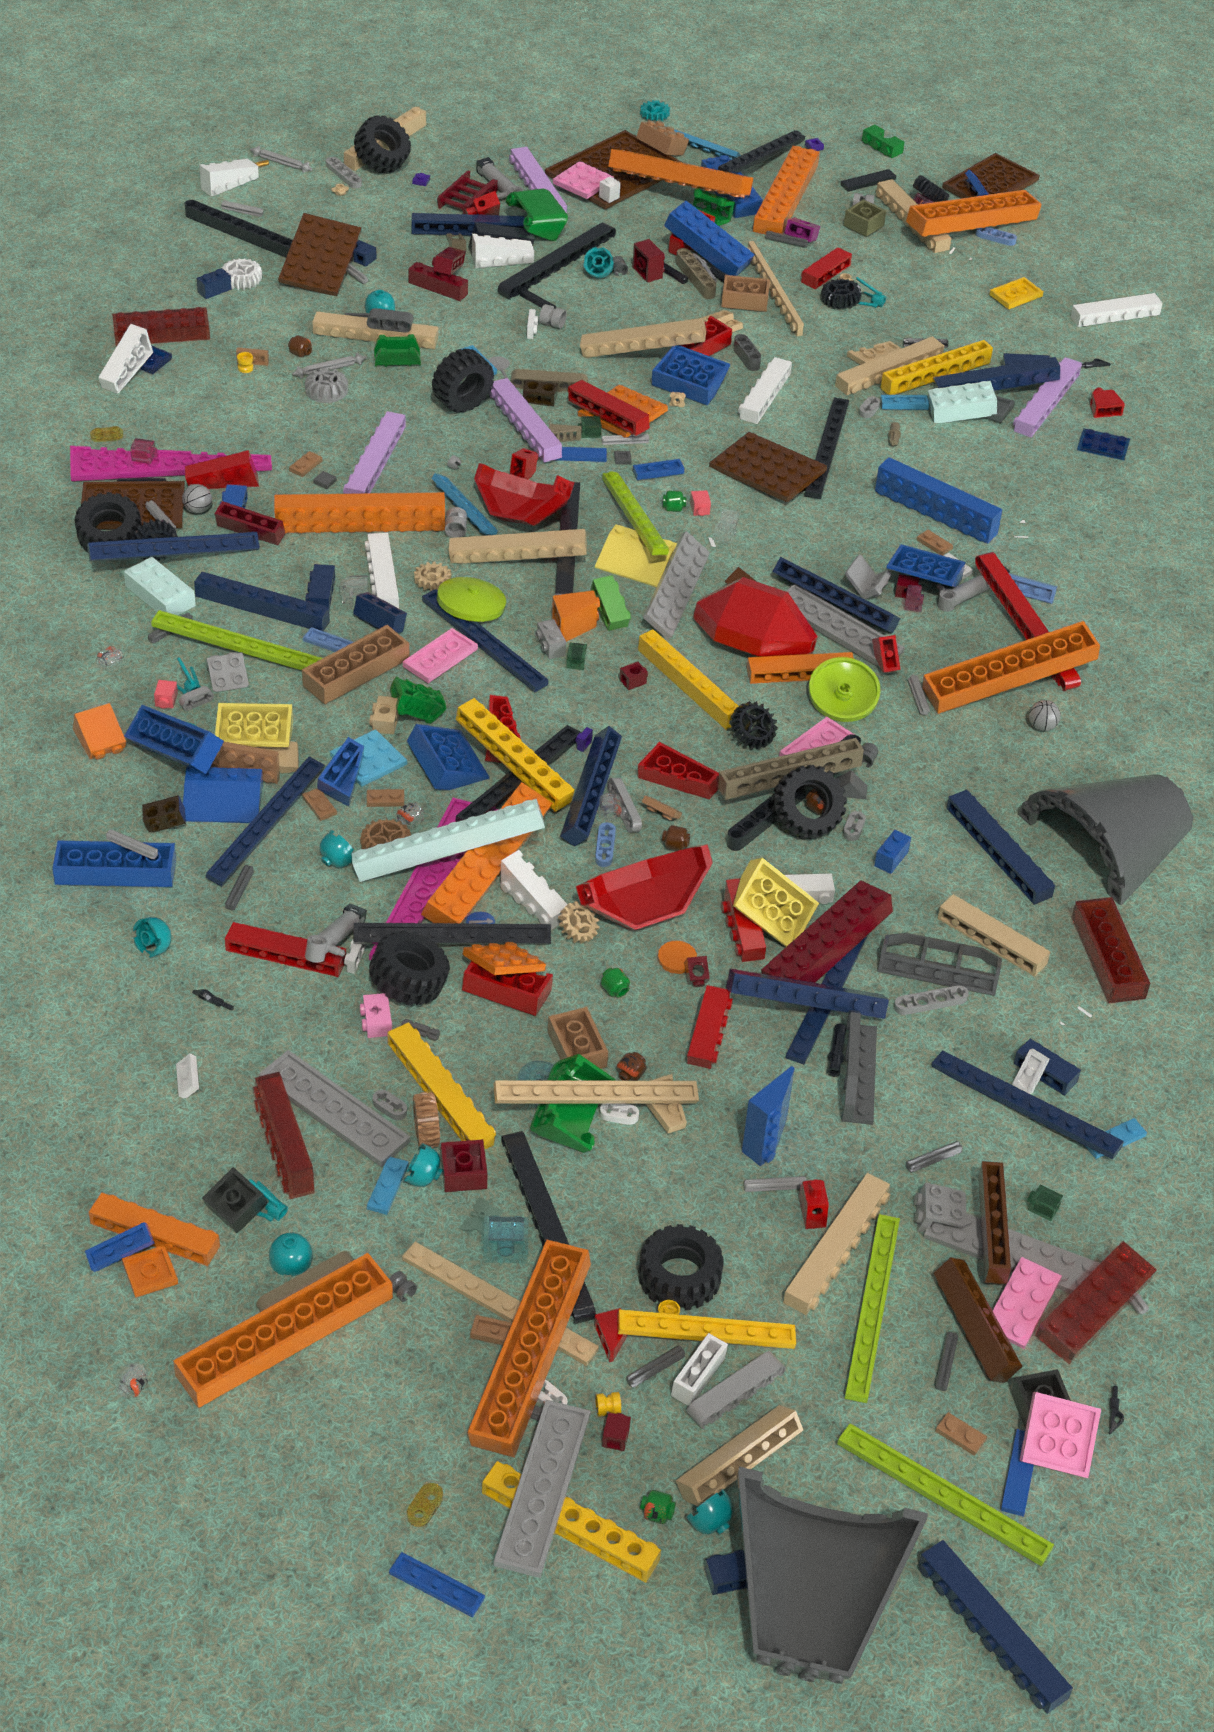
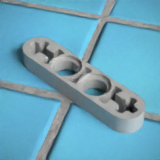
(345, 173)
(629, 813)
(930, 998)

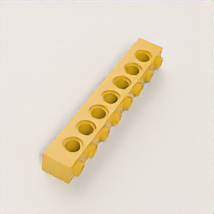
(947, 363)
(514, 753)
(577, 1531)

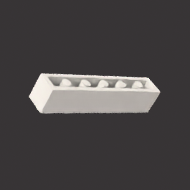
(1116, 309)
(765, 390)
(381, 568)

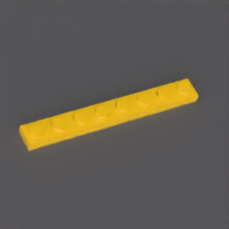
(698, 1327)

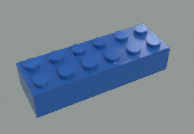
(743, 206)
(708, 239)
(174, 739)
(112, 865)

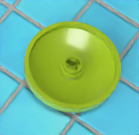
(471, 599)
(844, 689)

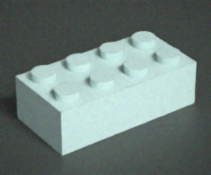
(962, 402)
(159, 587)

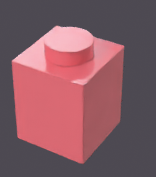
(700, 503)
(165, 694)

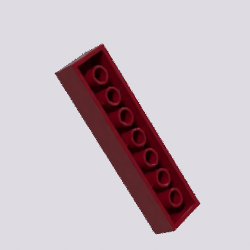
(832, 934)

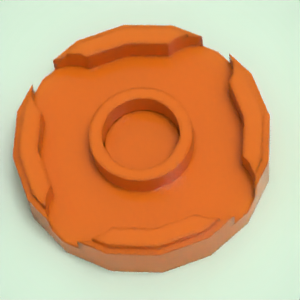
(673, 955)

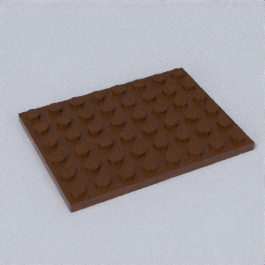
(599, 156)

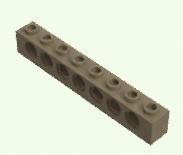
(767, 773)

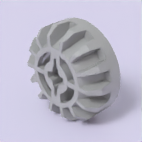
(321, 388)

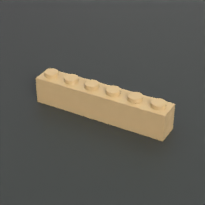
(994, 935)
(744, 1451)

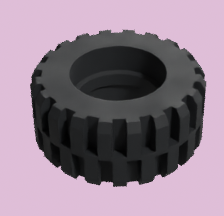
(391, 134)
(453, 370)
(104, 508)
(831, 795)
(394, 978)
(684, 1244)

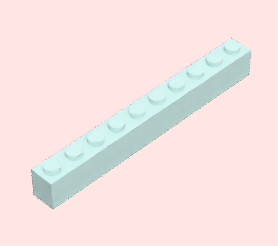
(447, 840)

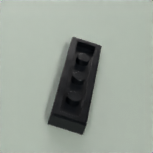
(867, 180)

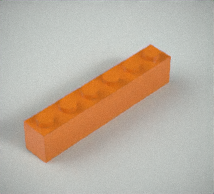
(788, 667)
(177, 1236)

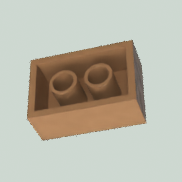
(662, 138)
(745, 293)
(577, 1034)

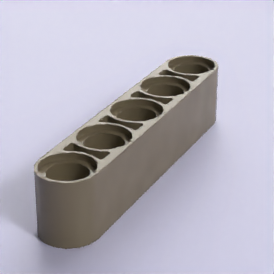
(696, 273)
(563, 379)
(303, 1280)

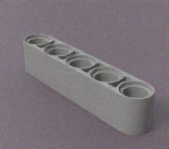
(735, 1388)

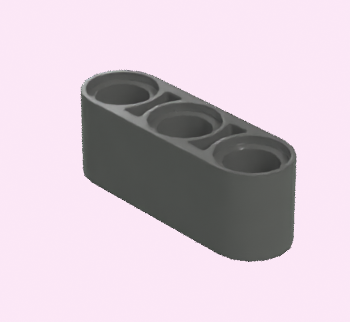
(390, 320)
(747, 352)

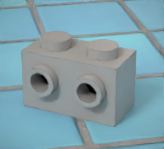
(551, 639)

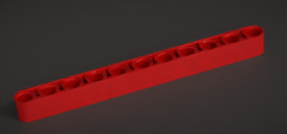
(1019, 609)

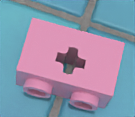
(377, 1015)

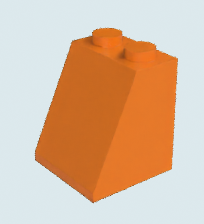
(575, 613)
(99, 731)

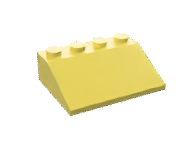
(630, 558)
(255, 724)
(774, 901)

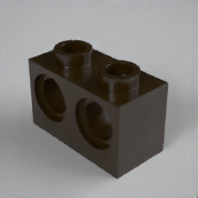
(540, 392)
(163, 814)

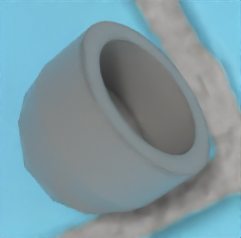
(453, 462)

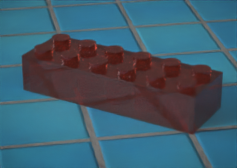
(166, 324)
(1110, 950)
(283, 1136)
(1095, 1302)

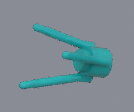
(877, 298)
(189, 684)
(274, 1207)

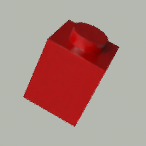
(886, 653)
(607, 1330)

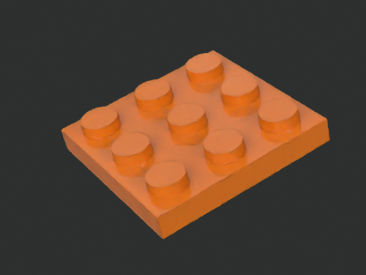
(504, 958)

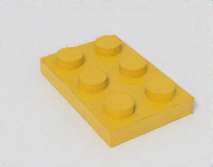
(1016, 293)

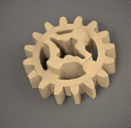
(431, 575)
(578, 922)

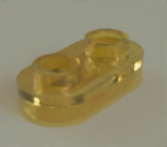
(106, 434)
(423, 1505)

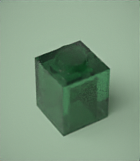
(590, 426)
(576, 656)
(1044, 1202)

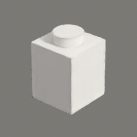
(609, 189)

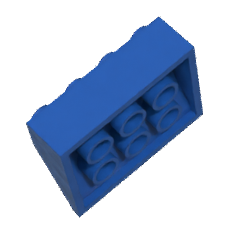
(690, 374)
(927, 565)
(446, 757)
(222, 795)
(767, 1118)

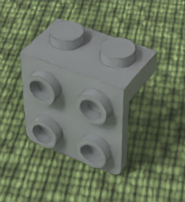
(864, 578)
(227, 672)
(939, 1205)

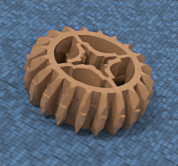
(382, 832)
(426, 1119)

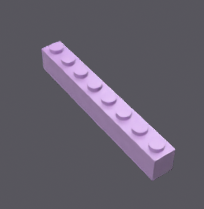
(532, 173)
(1046, 398)
(526, 420)
(376, 454)

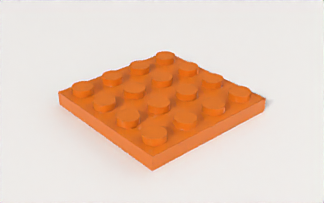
(640, 401)

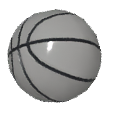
(197, 498)
(1044, 715)

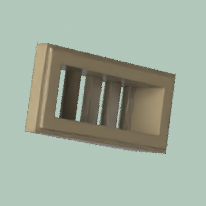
(459, 243)
(556, 429)

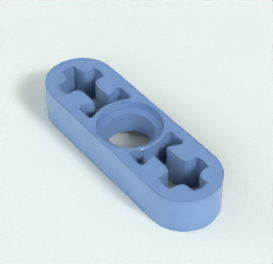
(996, 235)
(610, 839)

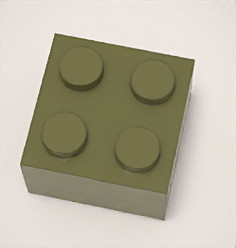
(864, 218)

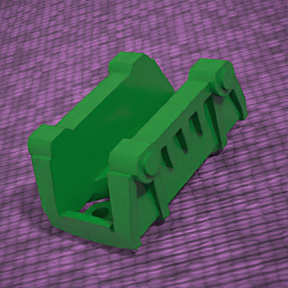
(707, 198)
(397, 351)
(417, 700)

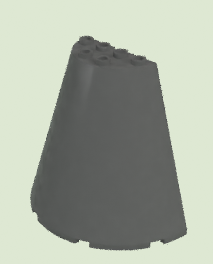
(1130, 817)
(817, 1578)

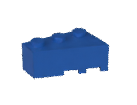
(342, 772)

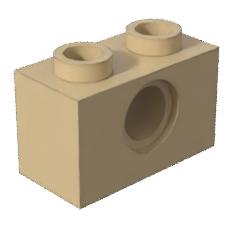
(385, 715)

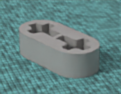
(866, 409)
(196, 698)
(858, 827)
(391, 1103)

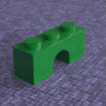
(888, 146)

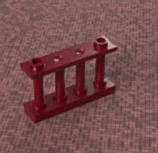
(460, 185)

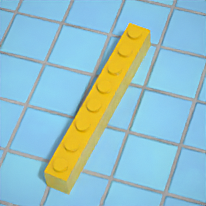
(687, 677)
(433, 1078)

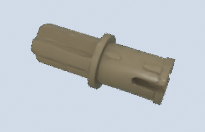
(894, 433)

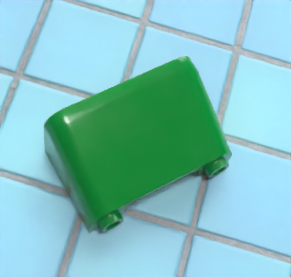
(545, 214)
(569, 1122)

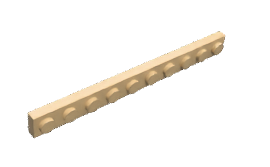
(776, 290)
(596, 1092)
(488, 1296)

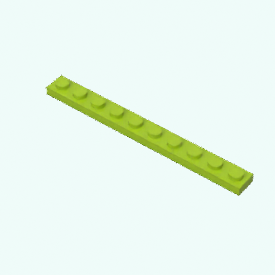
(635, 514)
(233, 640)
(872, 1309)
(946, 1494)

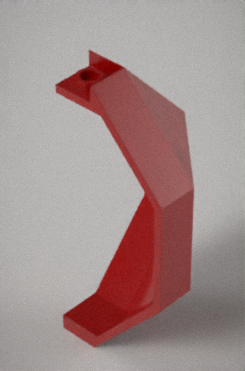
(520, 499)
(755, 620)
(647, 889)

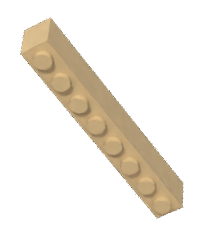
(411, 121)
(899, 203)
(357, 328)
(643, 338)
(872, 371)
(518, 546)
(836, 1244)

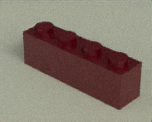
(448, 260)
(443, 284)
(245, 520)

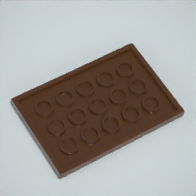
(996, 176)
(320, 254)
(768, 466)
(164, 493)

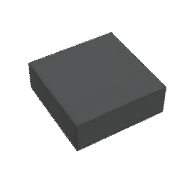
(622, 457)
(324, 480)

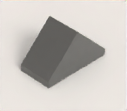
(853, 785)

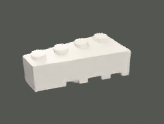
(226, 175)
(500, 252)
(126, 359)
(530, 890)

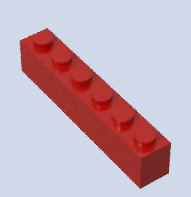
(608, 407)
(279, 949)

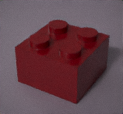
(648, 260)
(464, 1165)

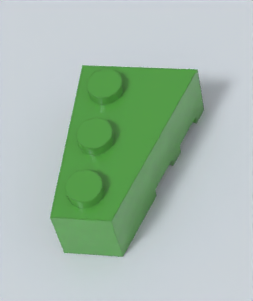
(611, 603)

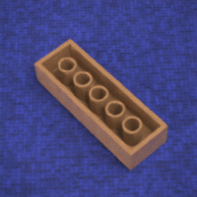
(355, 664)

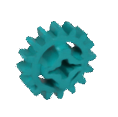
(655, 110)

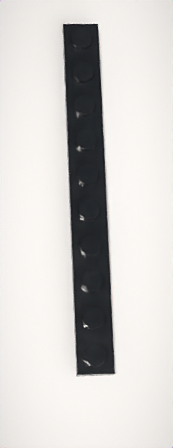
(762, 153)
(828, 445)
(508, 784)
(457, 932)

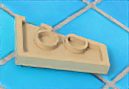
(879, 350)
(669, 1115)

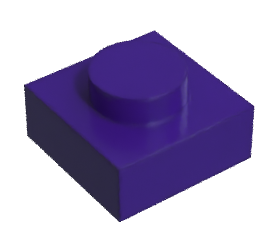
(814, 144)
(421, 179)
(584, 739)

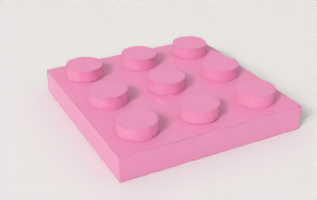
(581, 179)
(1060, 1435)

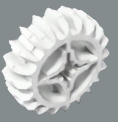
(243, 273)

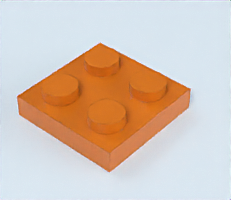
(149, 1271)

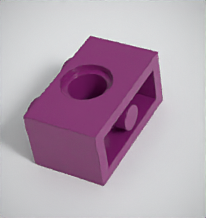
(802, 229)

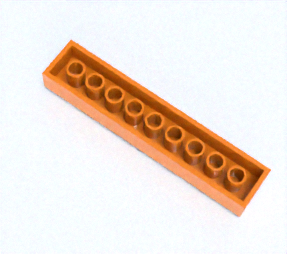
(680, 173)
(786, 190)
(973, 212)
(361, 512)
(1010, 667)
(478, 870)
(282, 1330)
(529, 1349)

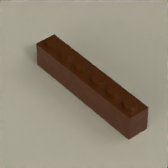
(994, 1222)
(977, 1320)

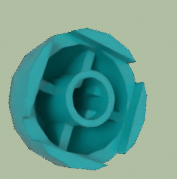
(598, 262)
(379, 299)
(335, 851)
(152, 931)
(425, 1167)
(290, 1254)
(713, 1514)

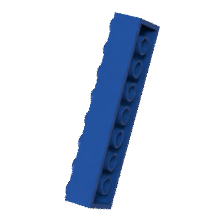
(938, 500)

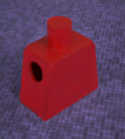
(485, 205)
(1106, 403)
(525, 462)
(812, 1196)

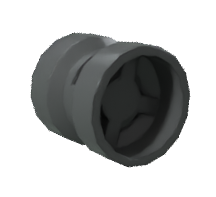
(619, 265)
(869, 754)
(401, 1285)

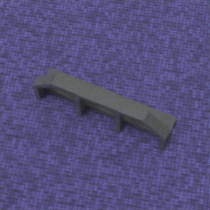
(939, 972)
(860, 1071)

